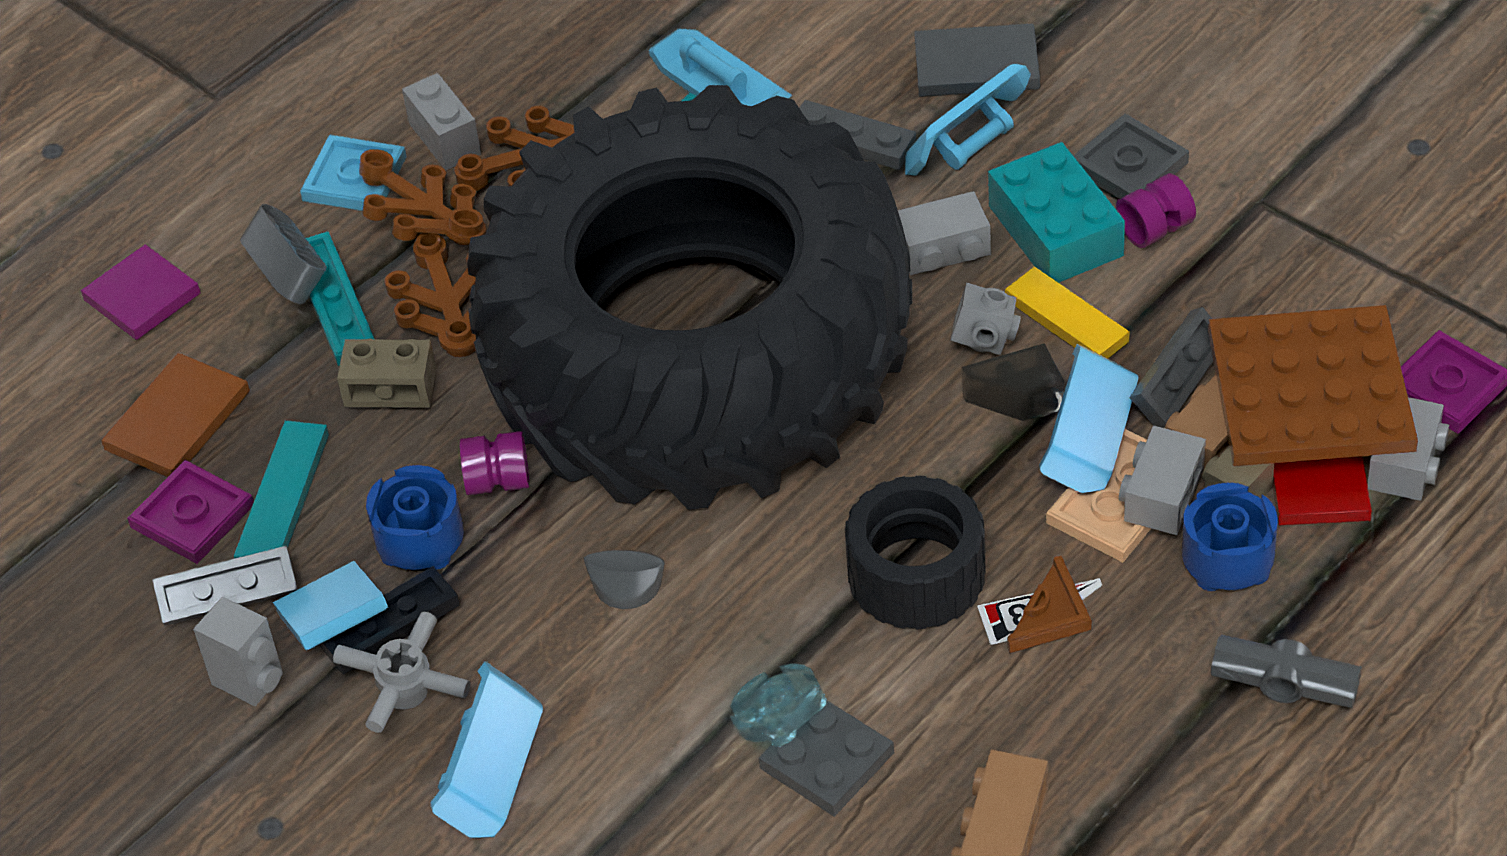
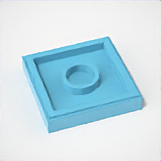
(336, 173)
(330, 605)

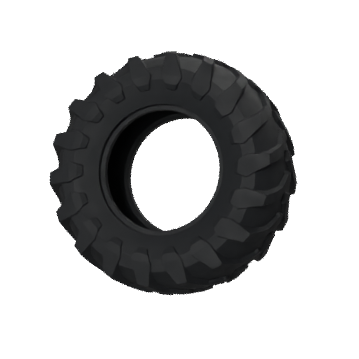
(712, 400)

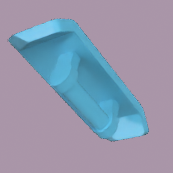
(698, 62)
(1005, 86)
(1089, 422)
(488, 756)

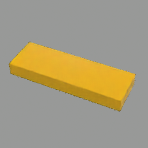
(1067, 314)

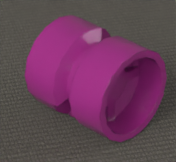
(1157, 209)
(494, 463)

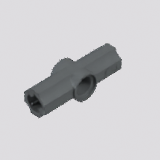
(1286, 671)

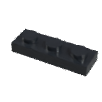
(420, 594)

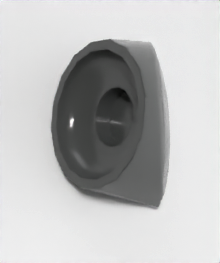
(625, 577)

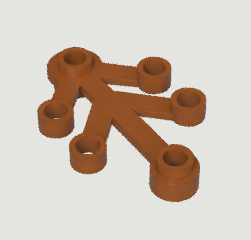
(475, 171)
(456, 224)
(454, 331)

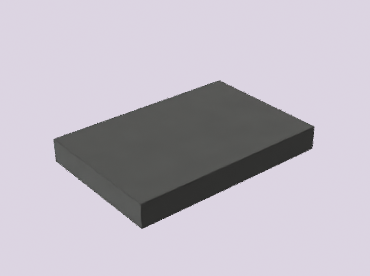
(970, 57)

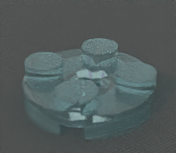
(777, 705)

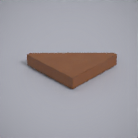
(1051, 612)

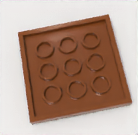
(1311, 386)

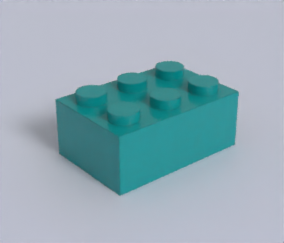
(1056, 213)

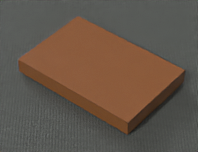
(175, 415)

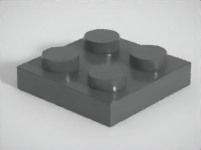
(1130, 156)
(828, 758)

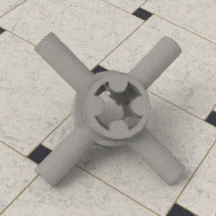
(401, 672)

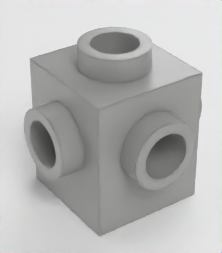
(985, 319)

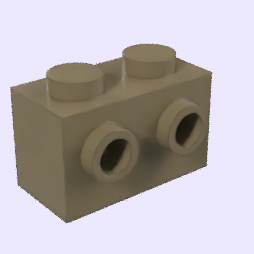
(398, 373)

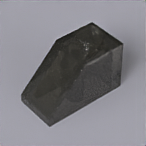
(1015, 384)

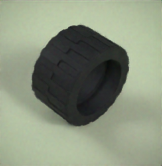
(910, 510)

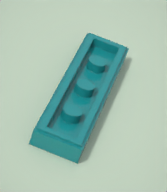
(336, 300)
(283, 488)

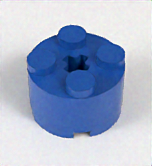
(415, 518)
(1229, 537)

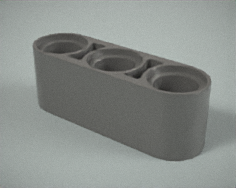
(283, 254)

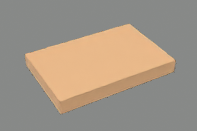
(1099, 515)

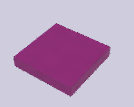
(140, 291)
(1453, 376)
(191, 511)

